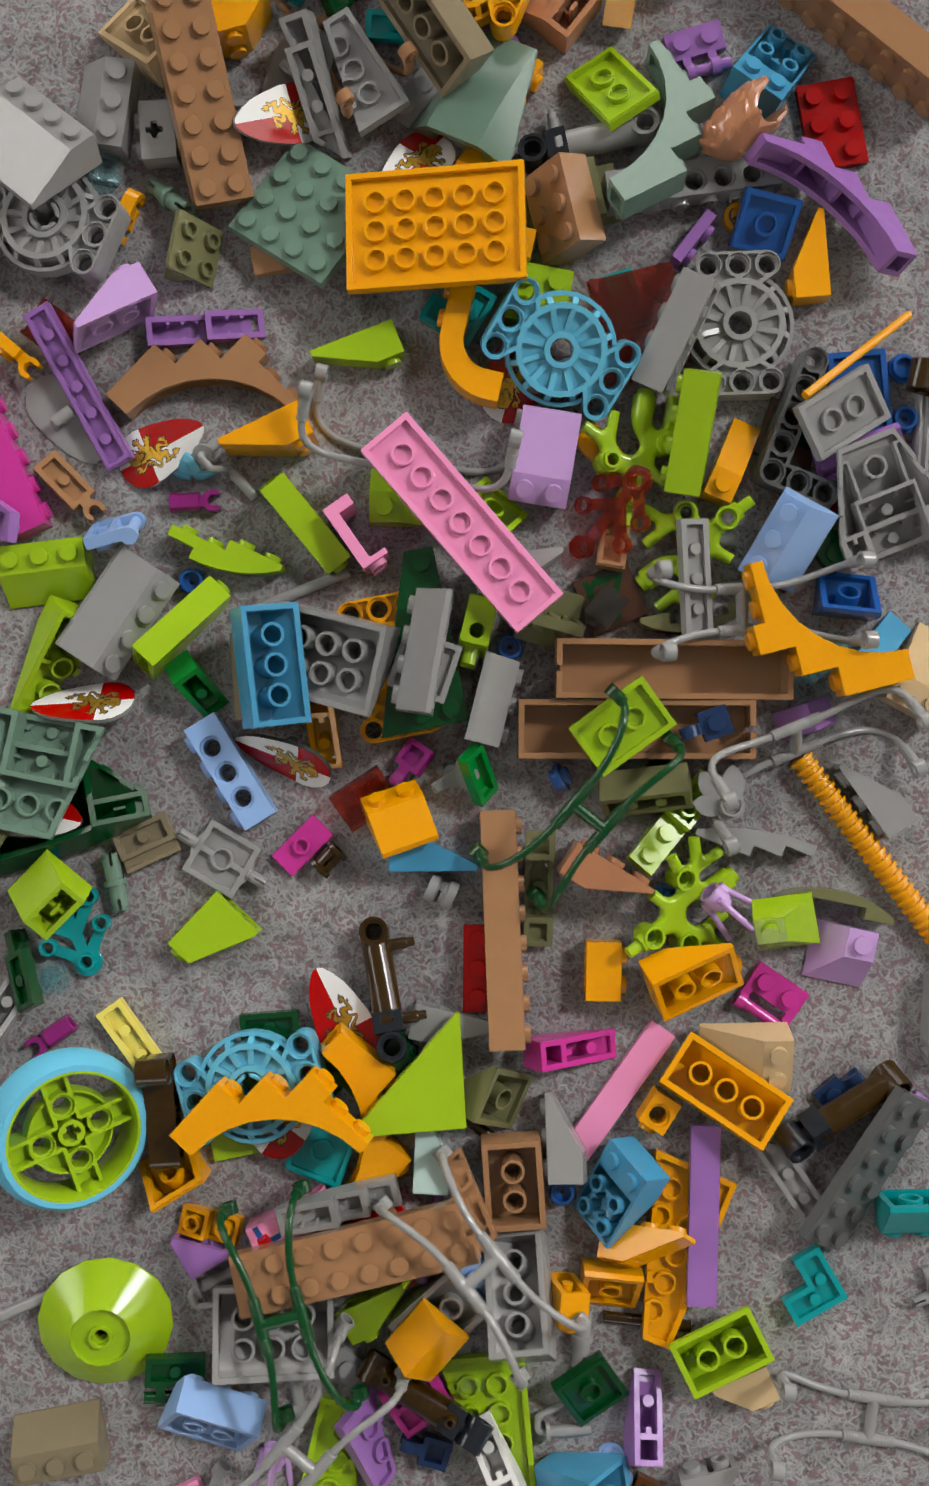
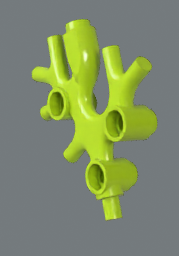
(651, 440)
(666, 523)
(672, 914)

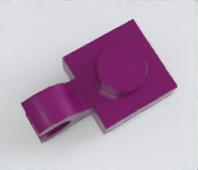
(413, 760)

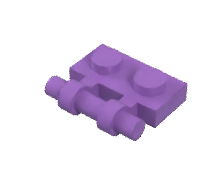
(696, 43)

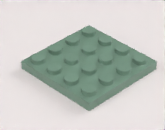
(299, 214)

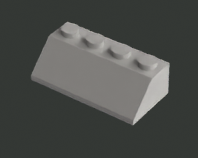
(117, 612)
(424, 650)
(523, 1324)

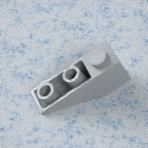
(883, 807)
(565, 1152)

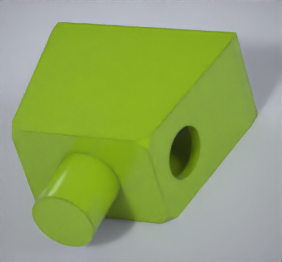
(476, 630)

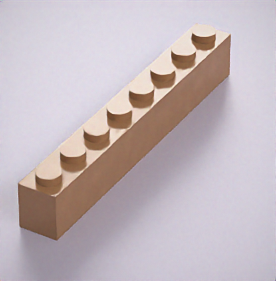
(502, 934)

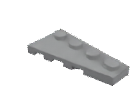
(364, 73)

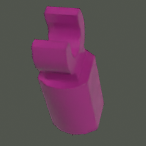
(193, 502)
(53, 1034)

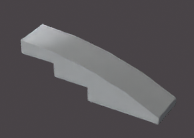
(764, 840)
(340, 1203)

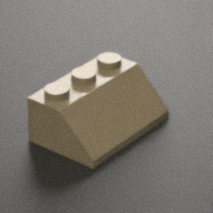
(59, 1443)

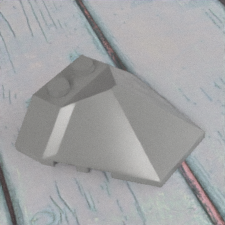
(881, 496)

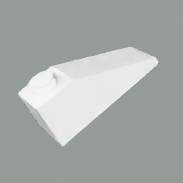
(497, 1460)

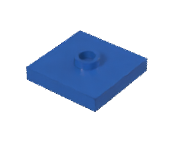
(765, 222)

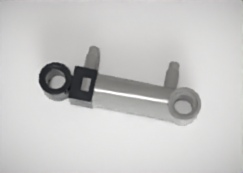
(588, 139)

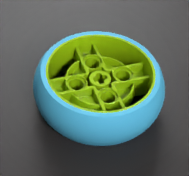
(87, 1178)

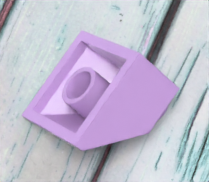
(842, 954)

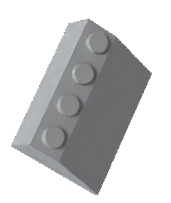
(40, 145)
(345, 658)
(237, 1350)

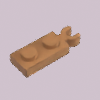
(68, 485)

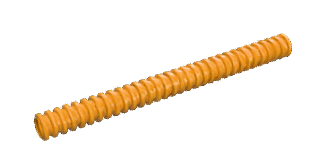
(864, 842)

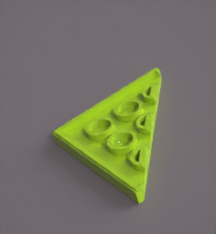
(427, 1091)

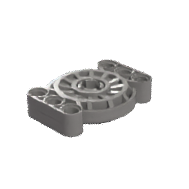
(71, 241)
(761, 308)

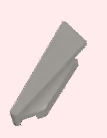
(314, 82)

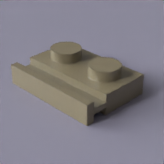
(147, 842)

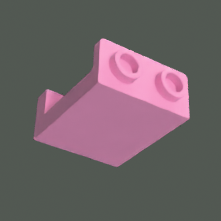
(337, 514)

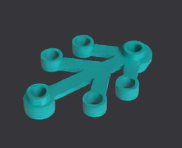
(73, 930)

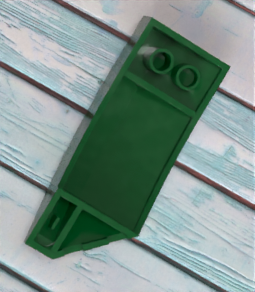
(107, 807)

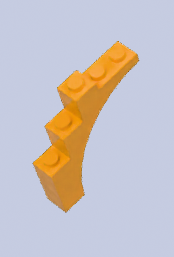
(778, 629)
(367, 1077)
(270, 1099)

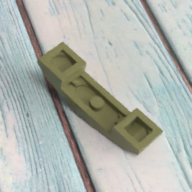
(661, 622)
(539, 872)
(866, 911)

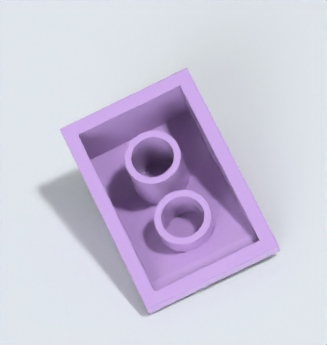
(116, 307)
(545, 457)

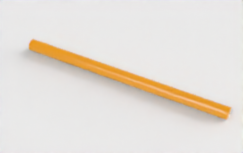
(861, 351)

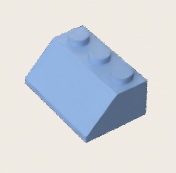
(790, 537)
(213, 1413)

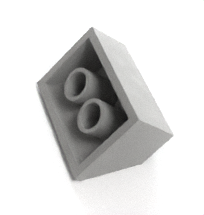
(109, 103)
(494, 700)

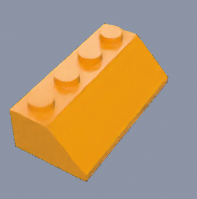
(725, 1091)

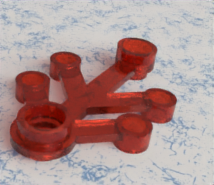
(614, 510)

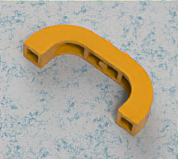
(467, 378)

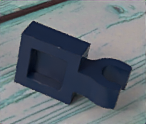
(710, 723)
(834, 1087)
(432, 1450)

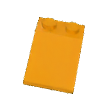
(269, 436)
(689, 976)

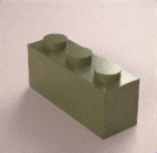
(669, 794)

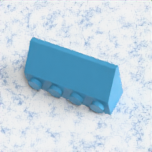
(270, 665)

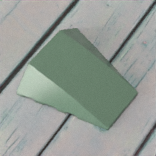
(487, 106)
(41, 769)

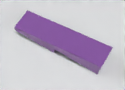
(213, 327)

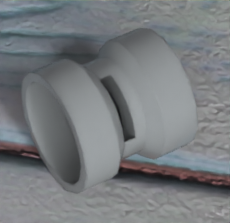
(446, 896)

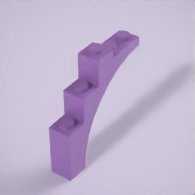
(841, 194)

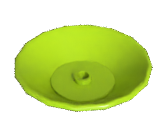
(110, 1298)

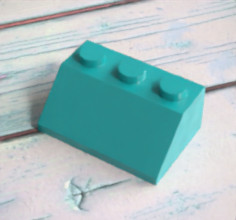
(902, 1212)

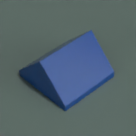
(847, 597)

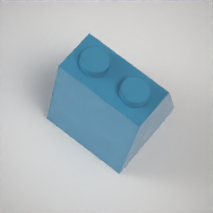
(582, 1469)

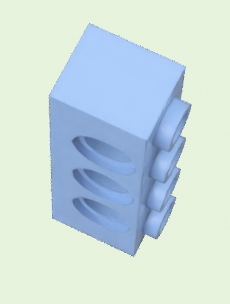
(197, 740)

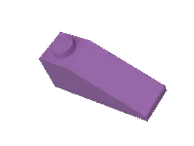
(644, 1419)

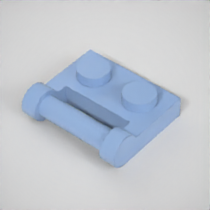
(121, 528)

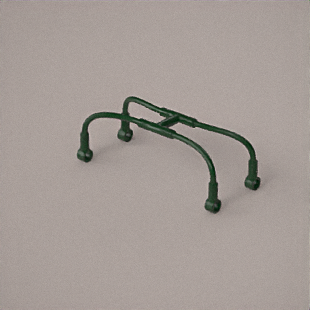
(575, 806)
(282, 1415)

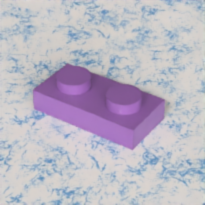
(700, 232)

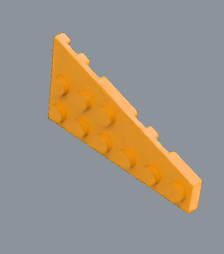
(666, 1276)

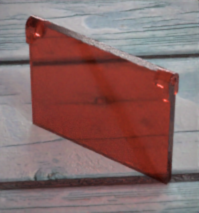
(632, 305)

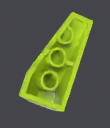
(45, 661)

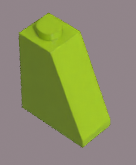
(212, 929)

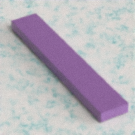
(78, 386)
(703, 1215)

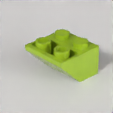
(48, 894)

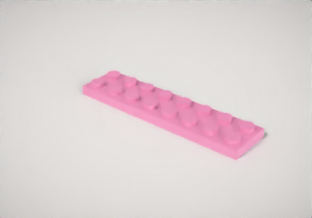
(461, 522)

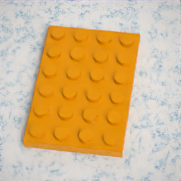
(436, 227)

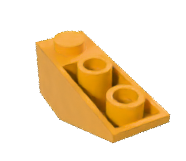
(645, 1244)

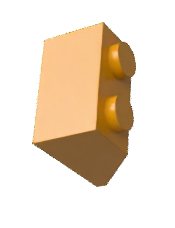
(241, 24)
(399, 818)

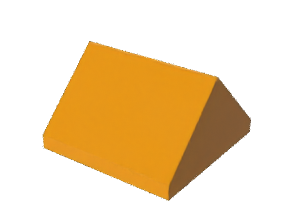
(168, 1185)
(611, 1283)
(425, 1342)

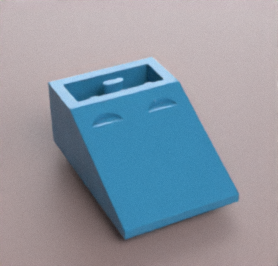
(776, 57)
(620, 1189)

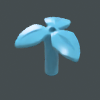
(189, 469)

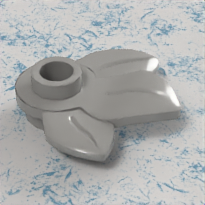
(710, 803)

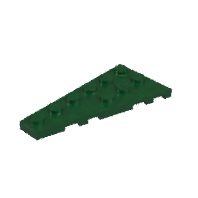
(421, 571)

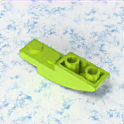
(236, 559)
(664, 835)

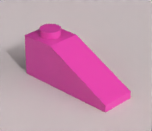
(569, 1049)

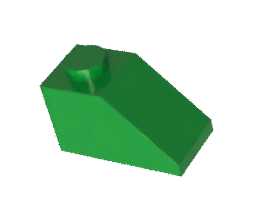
(195, 684)

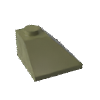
(495, 1096)

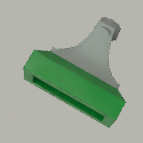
(471, 773)

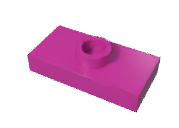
(302, 845)

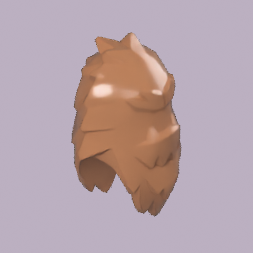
(738, 123)

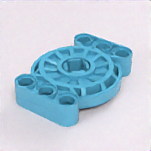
(590, 354)
(255, 1059)

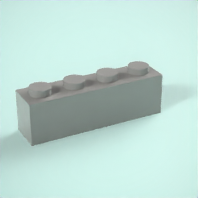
(676, 331)

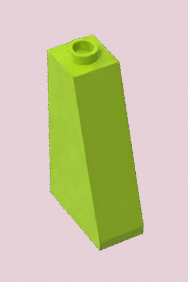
(305, 523)
(180, 626)

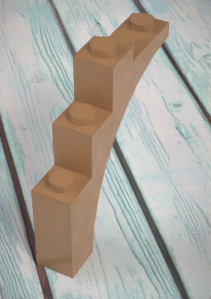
(158, 376)

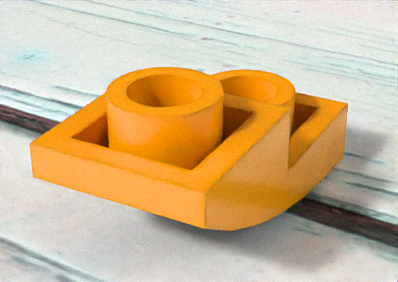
(200, 1224)

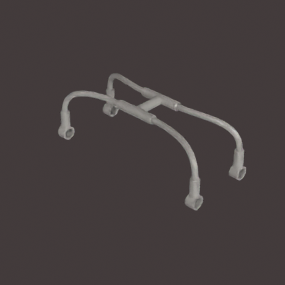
(316, 390)
(663, 571)
(794, 729)
(496, 1259)
(788, 1394)
(284, 1446)

